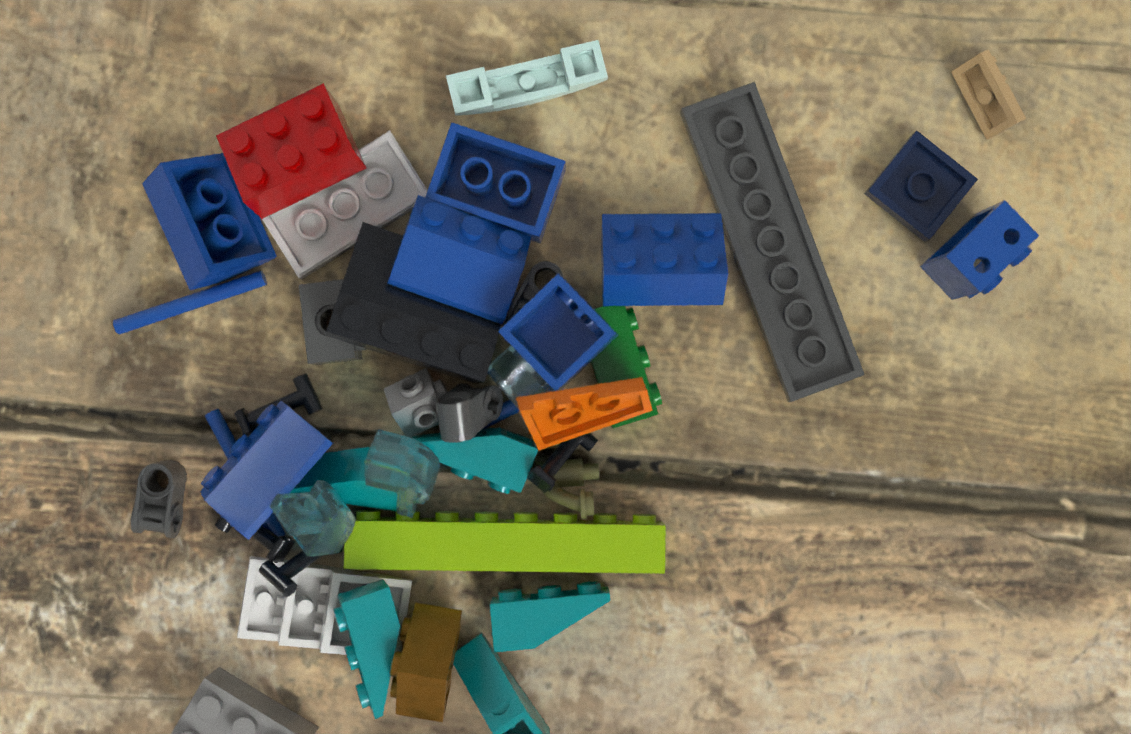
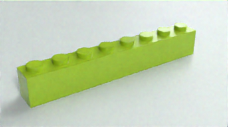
(507, 544)

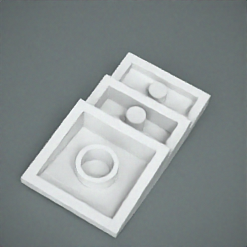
(308, 614)

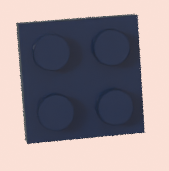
(921, 186)

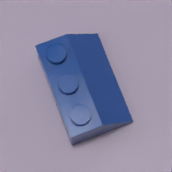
(206, 220)
(459, 260)
(262, 467)

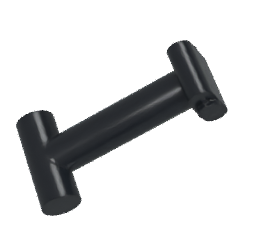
(304, 396)
(544, 475)
(277, 546)
(281, 576)

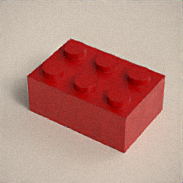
(291, 152)

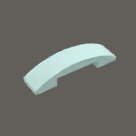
(527, 82)

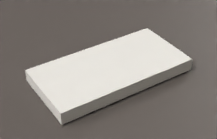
(331, 219)

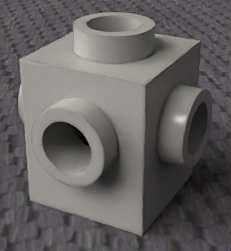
(414, 403)

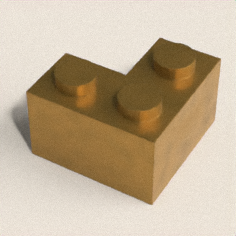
(425, 665)

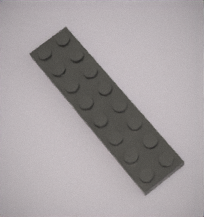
(771, 242)

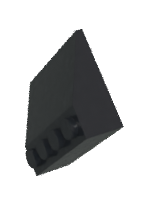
(403, 322)

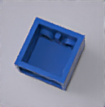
(992, 235)
(558, 332)

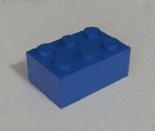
(497, 180)
(663, 259)

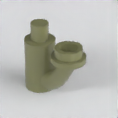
(570, 475)

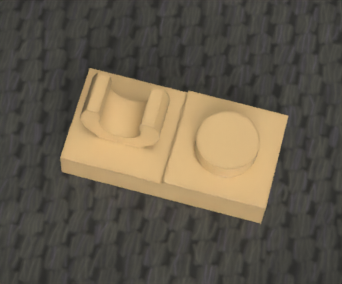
(988, 94)

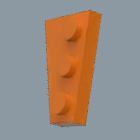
(581, 410)

